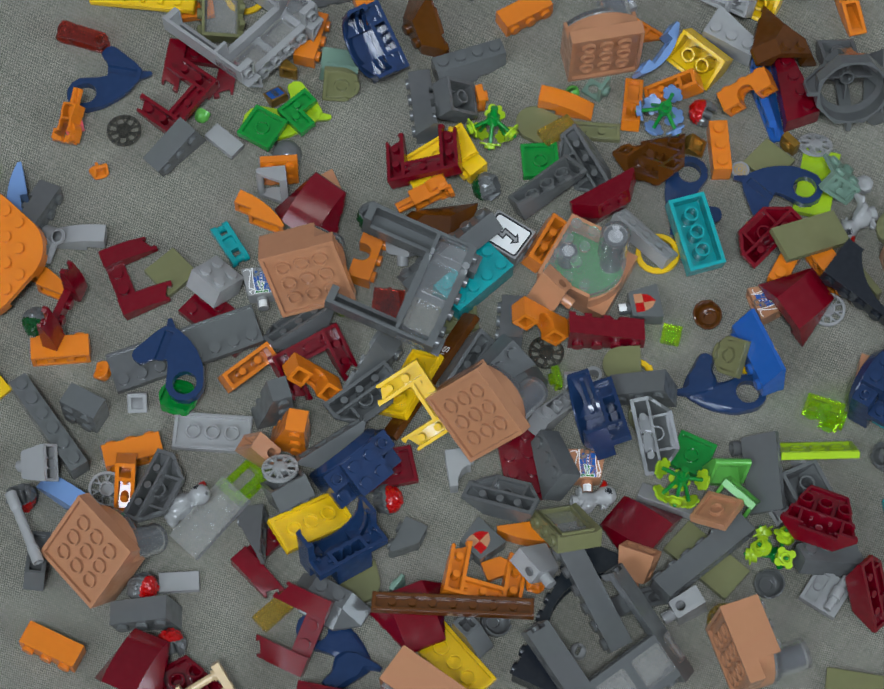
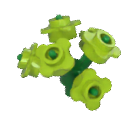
(763, 547)

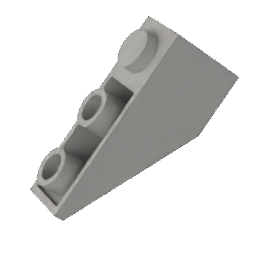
(550, 413)

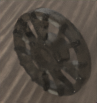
(124, 130)
(545, 353)

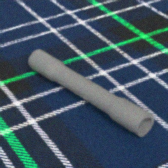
(32, 547)

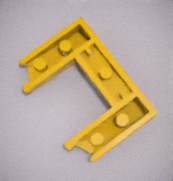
(416, 377)

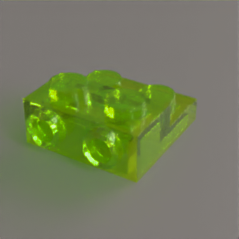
(828, 412)

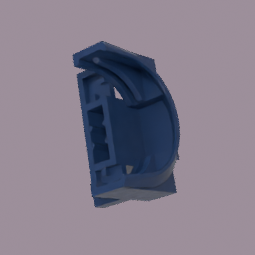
(372, 43)
(865, 391)
(597, 413)
(357, 467)
(347, 549)

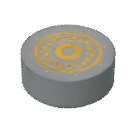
(740, 168)

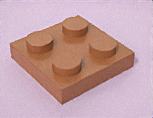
(716, 510)

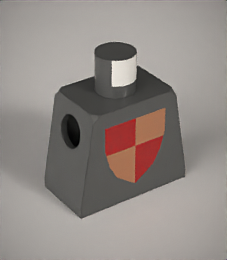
(643, 304)
(485, 541)

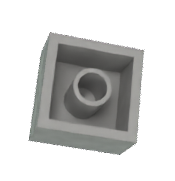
(215, 281)

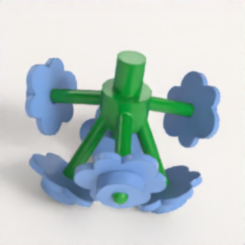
(664, 108)

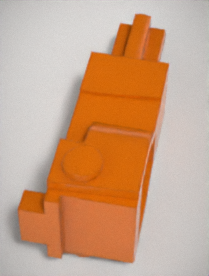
(70, 120)
(426, 194)

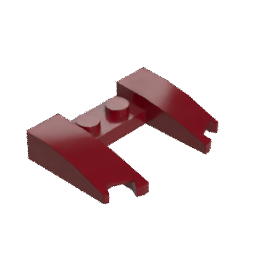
(177, 50)
(201, 87)
(402, 171)
(131, 301)
(51, 325)
(328, 339)
(253, 571)
(317, 610)

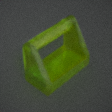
(253, 485)

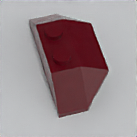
(606, 198)
(754, 236)
(866, 592)

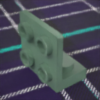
(336, 58)
(840, 182)

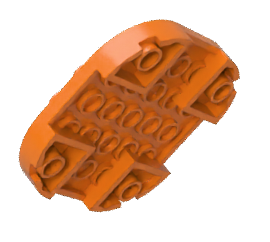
(20, 252)

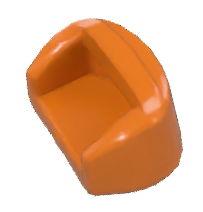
(99, 171)
(102, 371)
(534, 588)

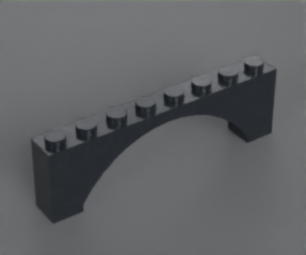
(848, 278)
(529, 670)

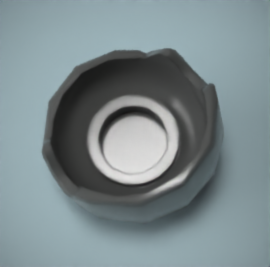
(287, 147)
(769, 583)
(496, 626)

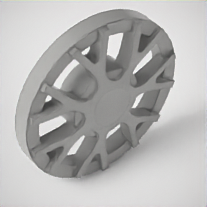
(815, 145)
(831, 311)
(280, 468)
(106, 488)

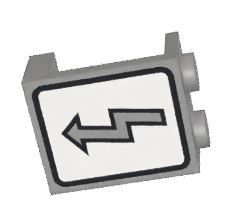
(513, 239)

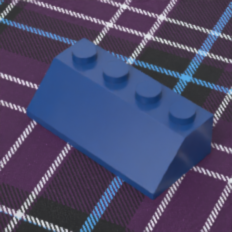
(762, 359)

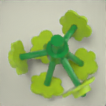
(494, 116)
(681, 480)

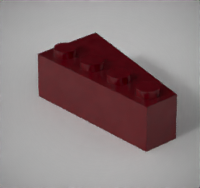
(794, 104)
(604, 331)

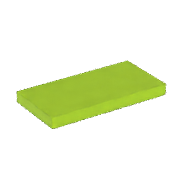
(805, 189)
(818, 450)

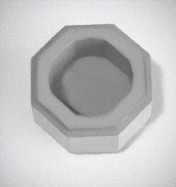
(865, 184)

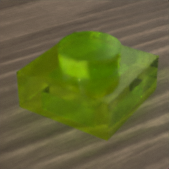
(671, 334)
(555, 378)

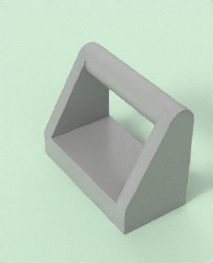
(276, 174)

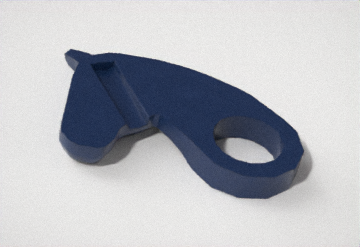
(121, 79)
(764, 183)
(677, 187)
(181, 356)
(719, 397)
(349, 654)

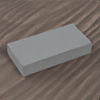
(224, 141)
(179, 582)

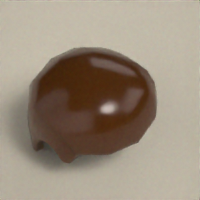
(707, 314)

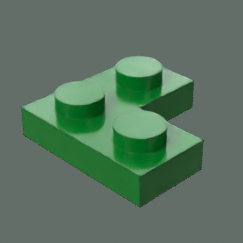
(295, 110)

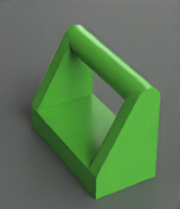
(722, 468)
(741, 493)

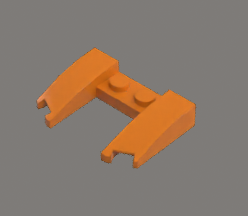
(457, 583)

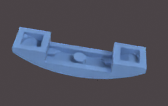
(669, 39)

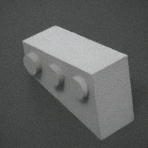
(729, 36)

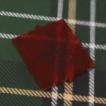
(388, 300)

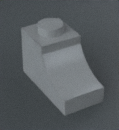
(456, 467)

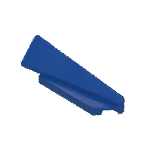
(768, 111)

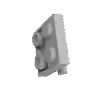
(825, 594)

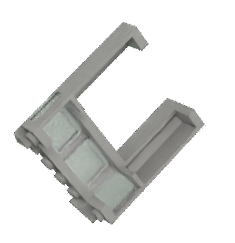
(259, 47)

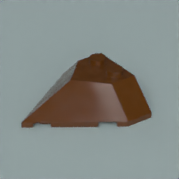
(424, 28)
(777, 40)
(653, 159)
(445, 218)

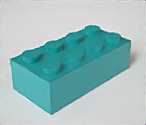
(695, 234)
(490, 275)

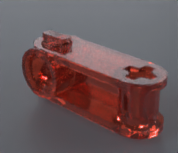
(81, 37)

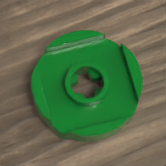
(171, 406)

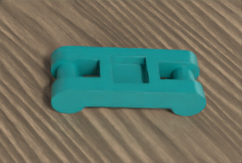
(229, 244)

